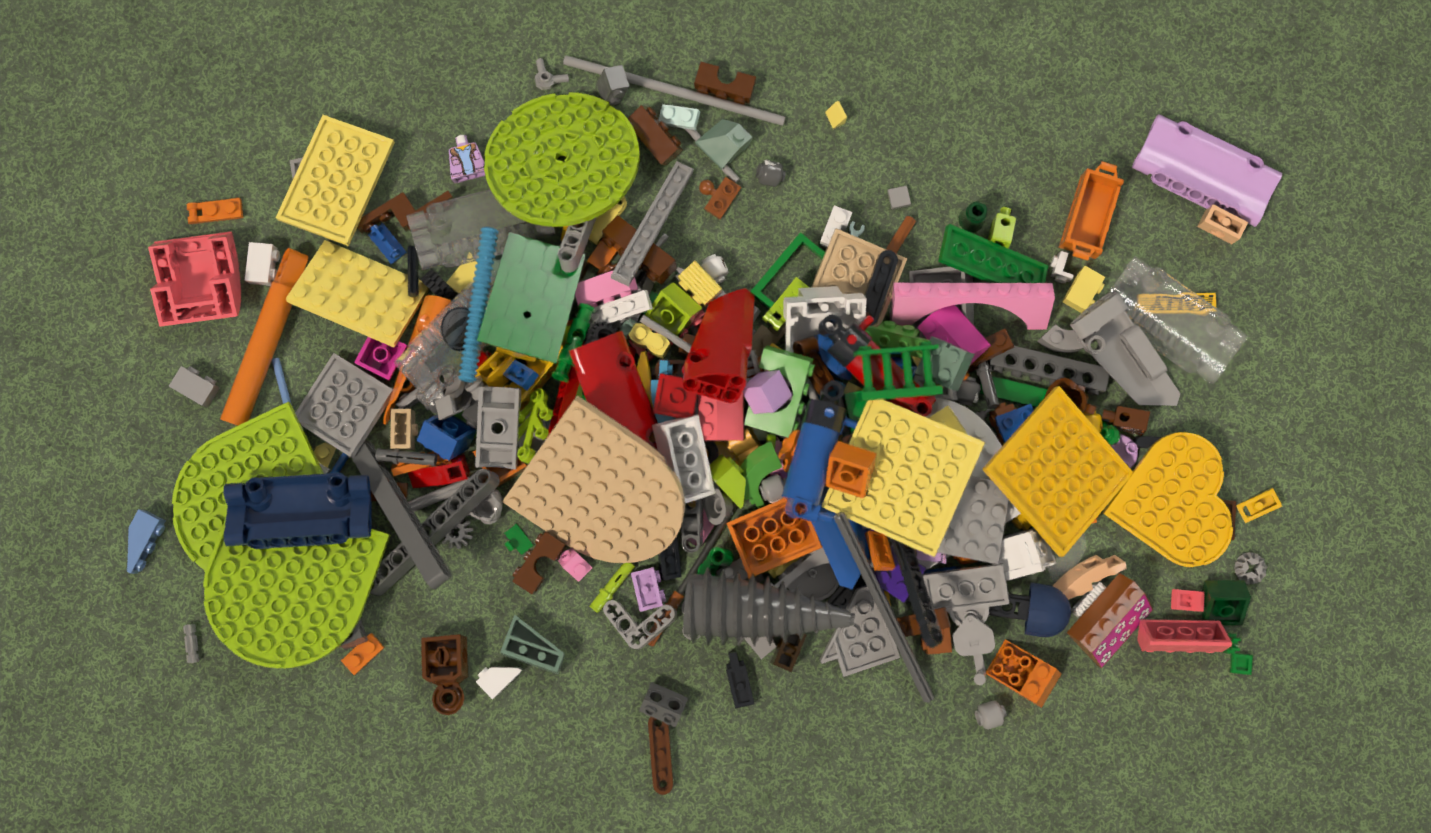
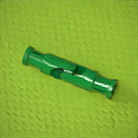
(580, 326)

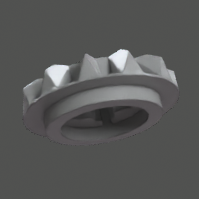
(1241, 567)

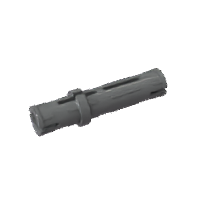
(984, 372)
(384, 455)

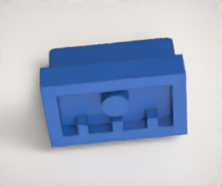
(1012, 420)

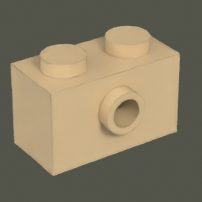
(403, 429)

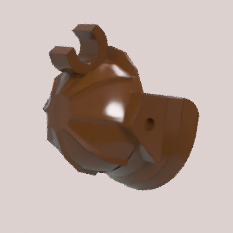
(1075, 393)

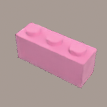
(602, 289)

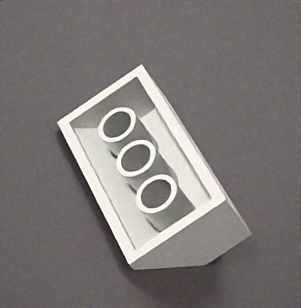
(685, 453)

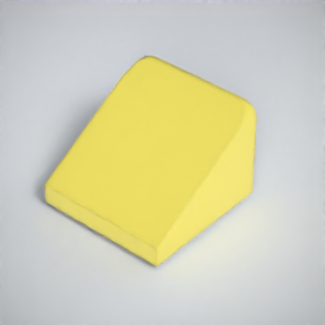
(836, 115)

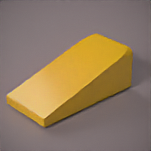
(1259, 505)

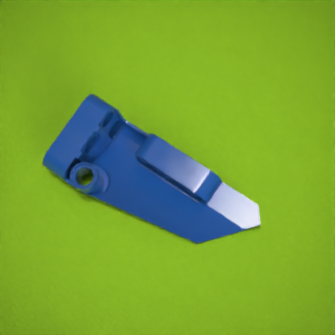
(837, 549)

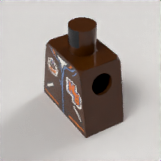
(1136, 419)

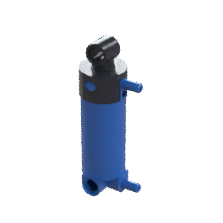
(809, 465)

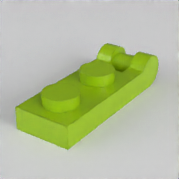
(791, 291)

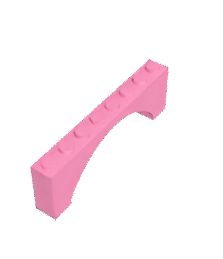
(1027, 300)

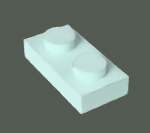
(679, 116)

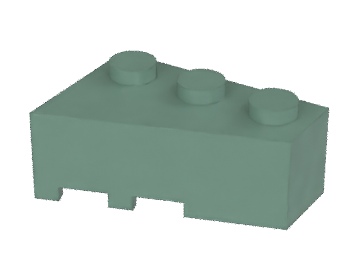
(531, 648)

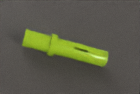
(611, 587)

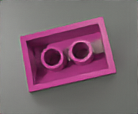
(956, 329)

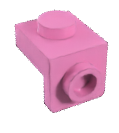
(574, 564)

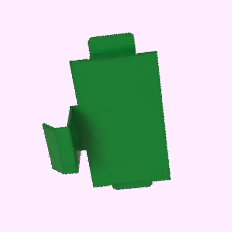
(518, 540)

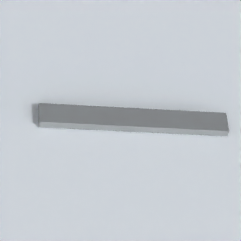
(652, 224)

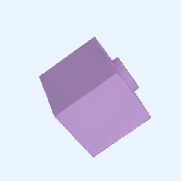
(766, 392)

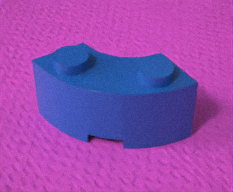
(831, 364)

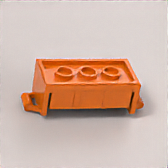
(1091, 212)

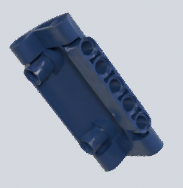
(297, 510)

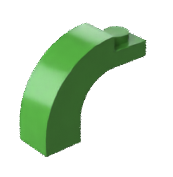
(755, 468)

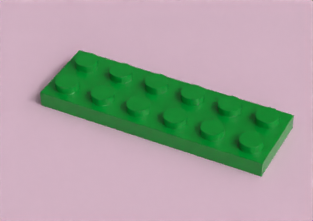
(987, 259)

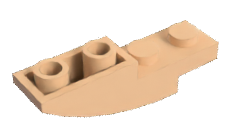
(1094, 569)

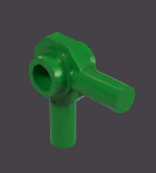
(1110, 433)

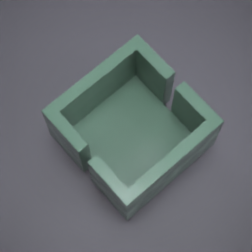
(948, 364)

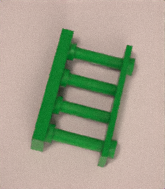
(909, 389)

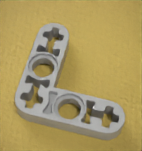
(634, 629)

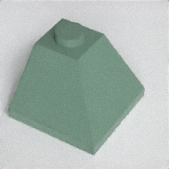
(724, 142)

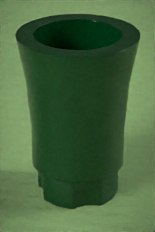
(971, 222)

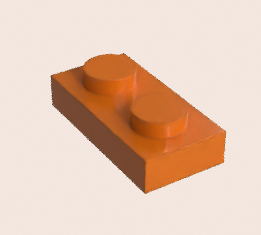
(362, 654)

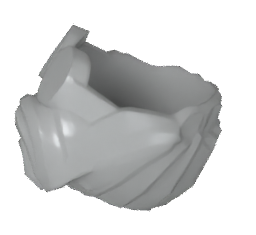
(490, 508)

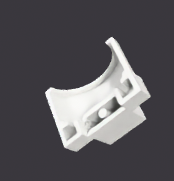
(815, 304)

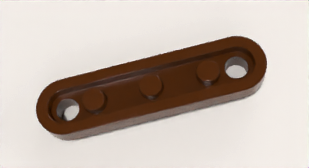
(660, 756)

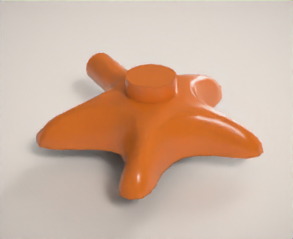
(788, 447)

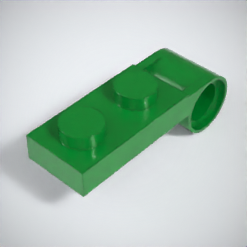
(714, 562)

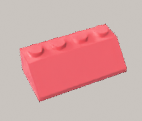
(720, 419)
(1182, 636)

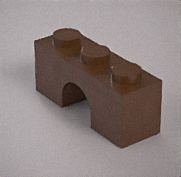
(739, 90)
(527, 575)

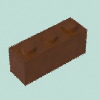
(655, 135)

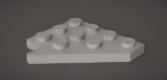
(865, 642)

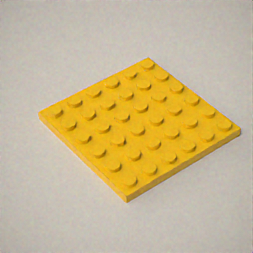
(1058, 471)

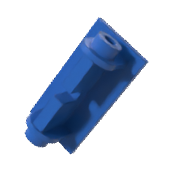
(386, 243)

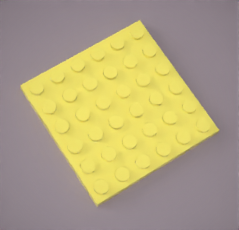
(915, 475)

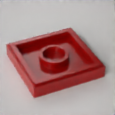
(673, 399)

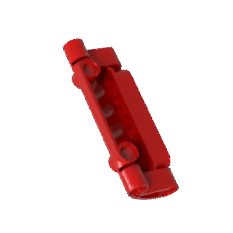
(613, 388)

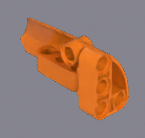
(429, 310)

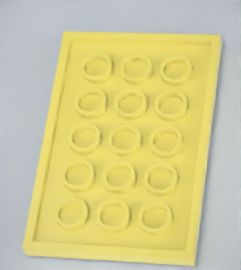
(335, 180)
(357, 293)

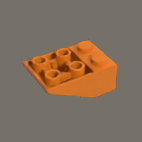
(1023, 673)

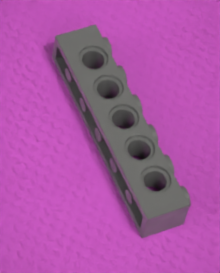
(1097, 374)

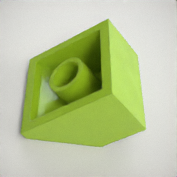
(674, 309)
(729, 478)

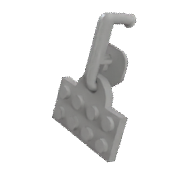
(971, 594)

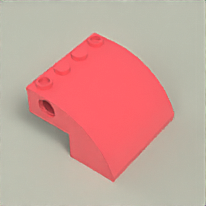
(195, 279)

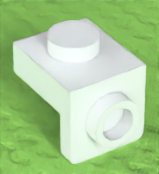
(1058, 263)

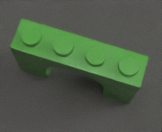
(797, 370)

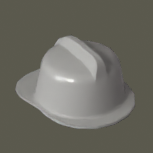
(717, 506)

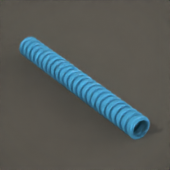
(478, 303)

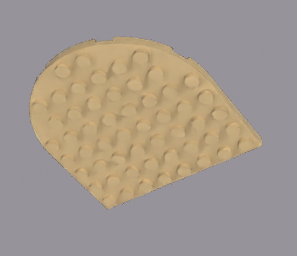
(600, 489)

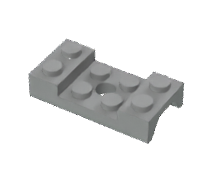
(500, 406)

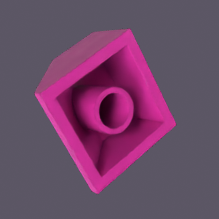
(380, 357)

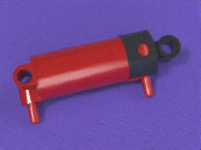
(848, 340)

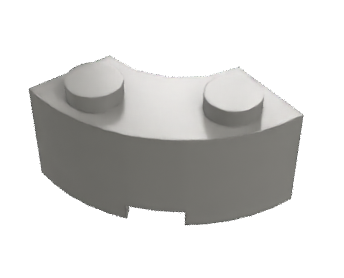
(1061, 340)
(454, 401)

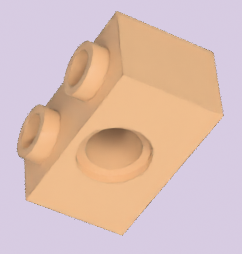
(1222, 224)

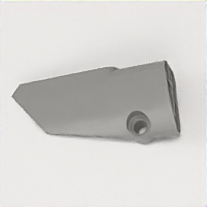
(1125, 351)

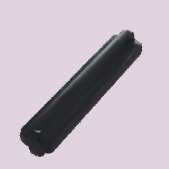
(413, 276)

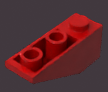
(441, 474)

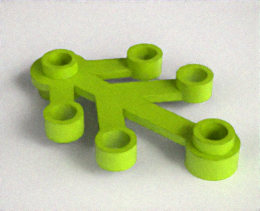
(537, 401)

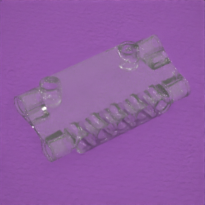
(1178, 320)

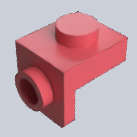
(1187, 600)

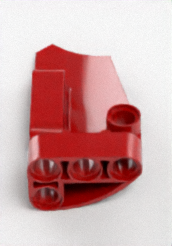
(721, 348)

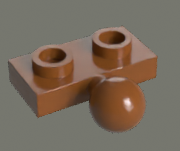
(721, 196)

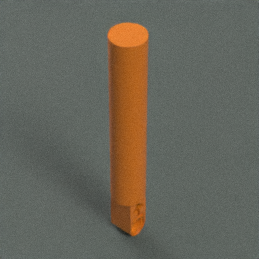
(264, 340)

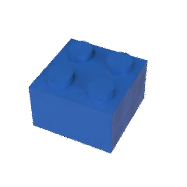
(446, 436)

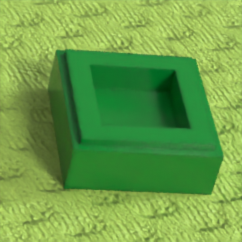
(1241, 664)

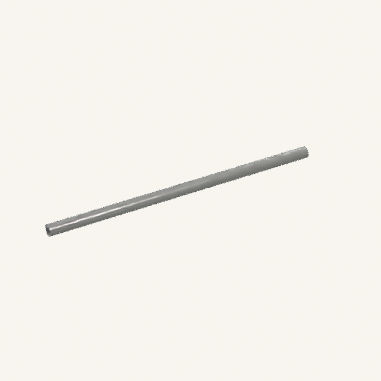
(680, 92)

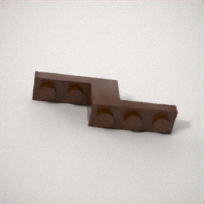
(400, 207)

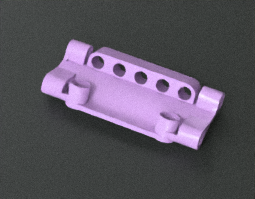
(1206, 169)

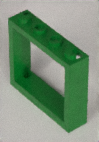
(779, 264)

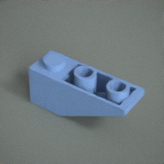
(141, 539)

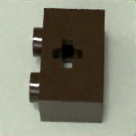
(787, 654)

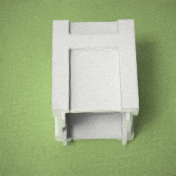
(1024, 554)

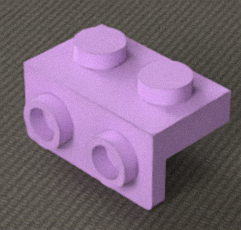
(647, 589)

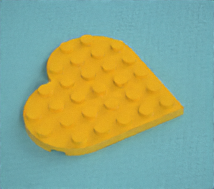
(1175, 501)

